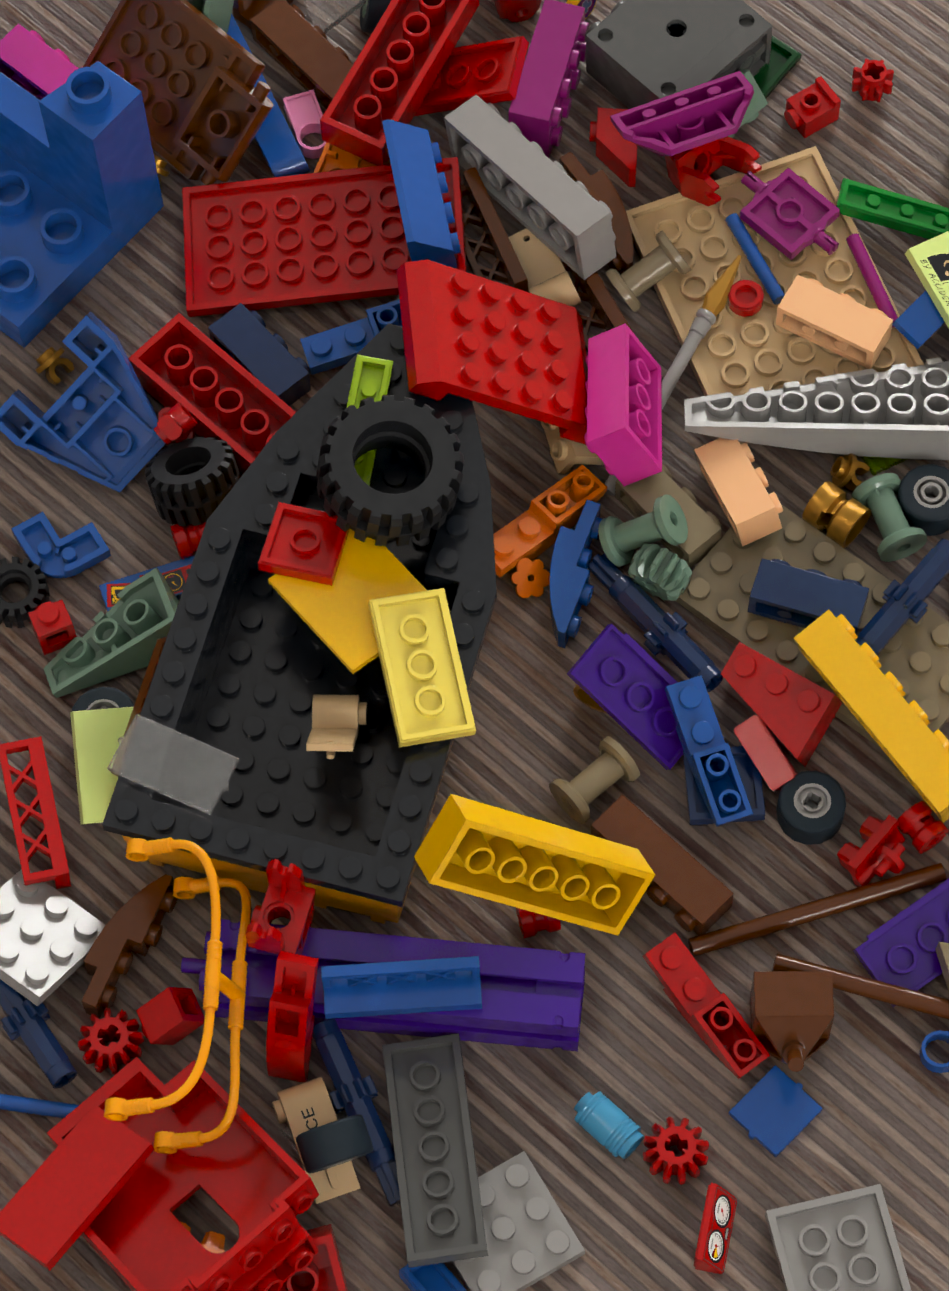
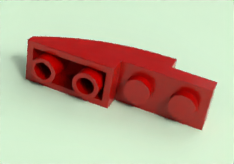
(704, 1007)
(291, 1017)

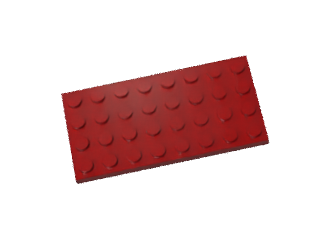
(300, 238)

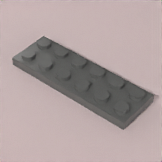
(434, 1151)

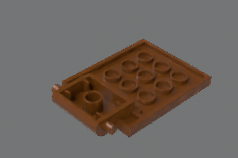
(191, 84)

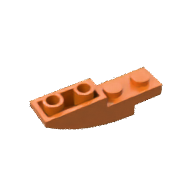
(539, 525)

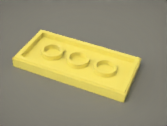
(421, 667)

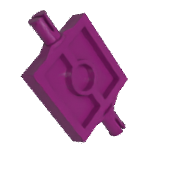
(789, 213)

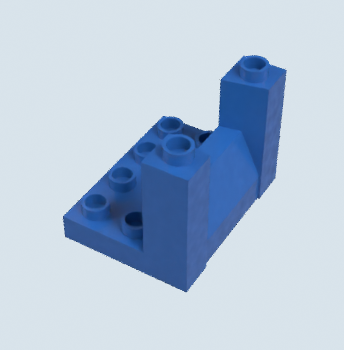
(71, 190)

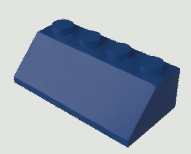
(420, 193)

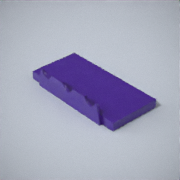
(632, 691)
(905, 946)

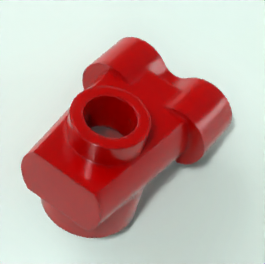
(175, 424)

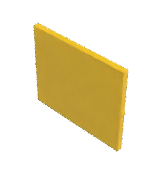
(341, 611)

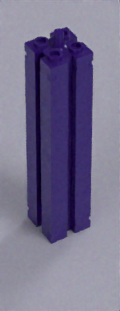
(525, 992)

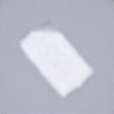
(173, 764)

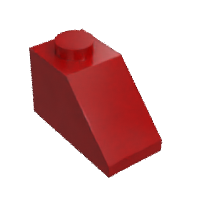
(612, 148)

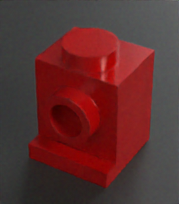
(812, 108)
(51, 619)

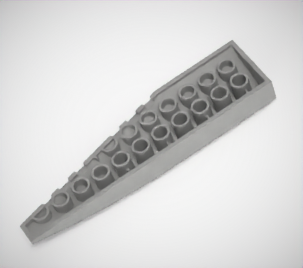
(855, 412)

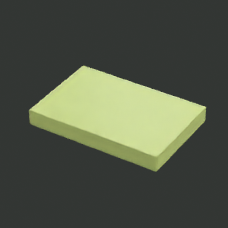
(94, 745)

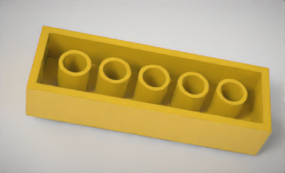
(880, 706)
(533, 865)

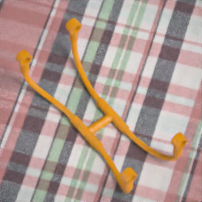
(235, 989)

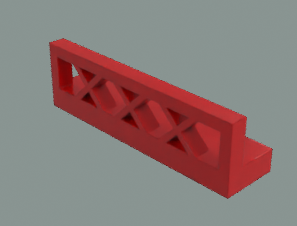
(48, 815)

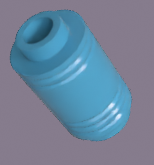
(608, 1124)

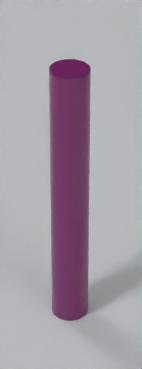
(870, 276)

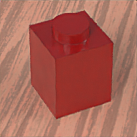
(170, 1016)

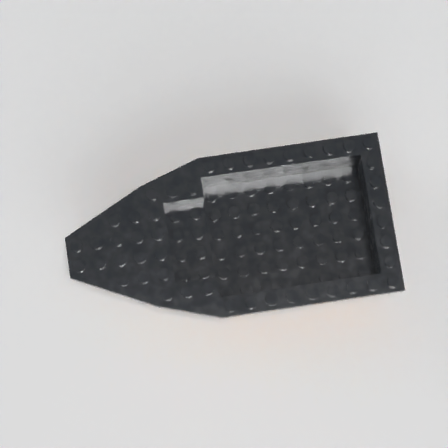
(247, 668)

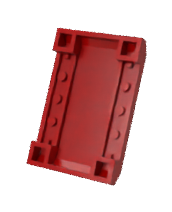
(493, 345)

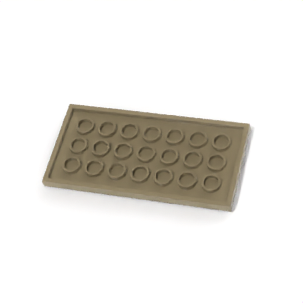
(721, 595)

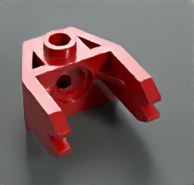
(692, 168)
(284, 898)

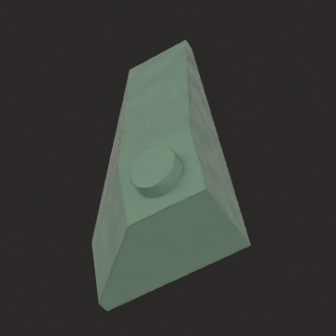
(119, 639)

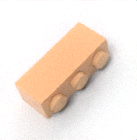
(834, 321)
(740, 489)

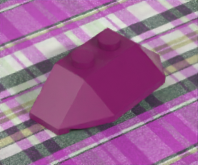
(688, 116)

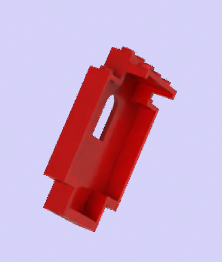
(239, 1171)

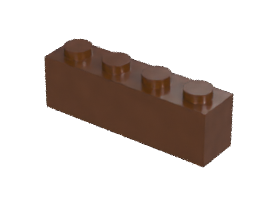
(301, 49)
(679, 879)

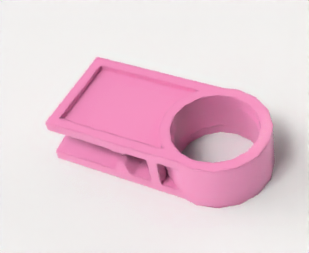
(304, 118)

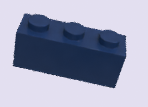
(262, 354)
(804, 595)

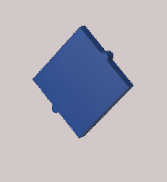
(775, 1111)

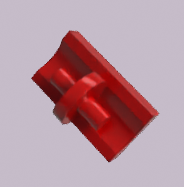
(878, 853)

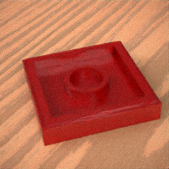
(303, 544)

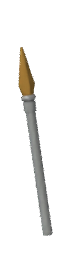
(705, 317)

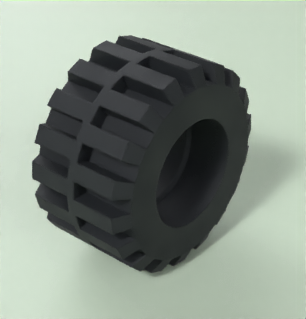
(191, 479)

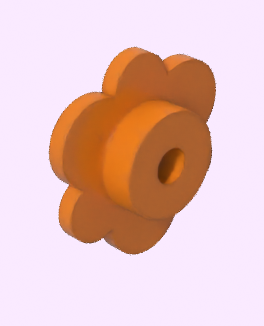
(538, 578)

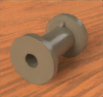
(648, 271)
(595, 779)

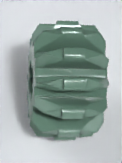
(660, 572)

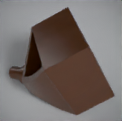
(792, 1013)

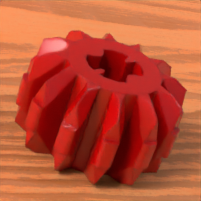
(106, 1029)
(686, 1141)

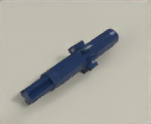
(906, 599)
(663, 631)
(29, 1023)
(355, 1097)

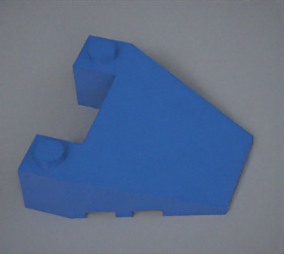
(100, 422)

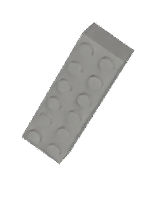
(532, 186)

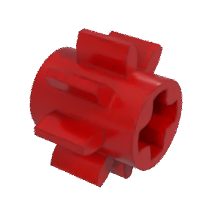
(872, 80)

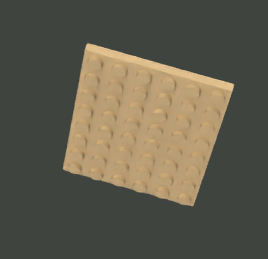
(752, 349)

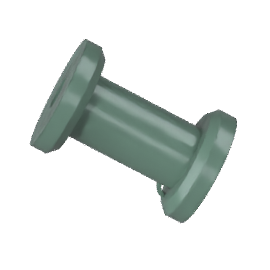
(898, 537)
(622, 538)

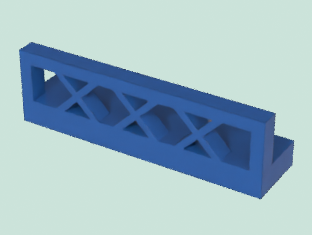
(401, 987)

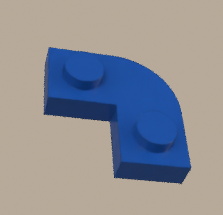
(60, 556)

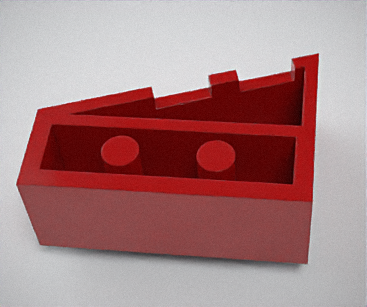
(782, 699)

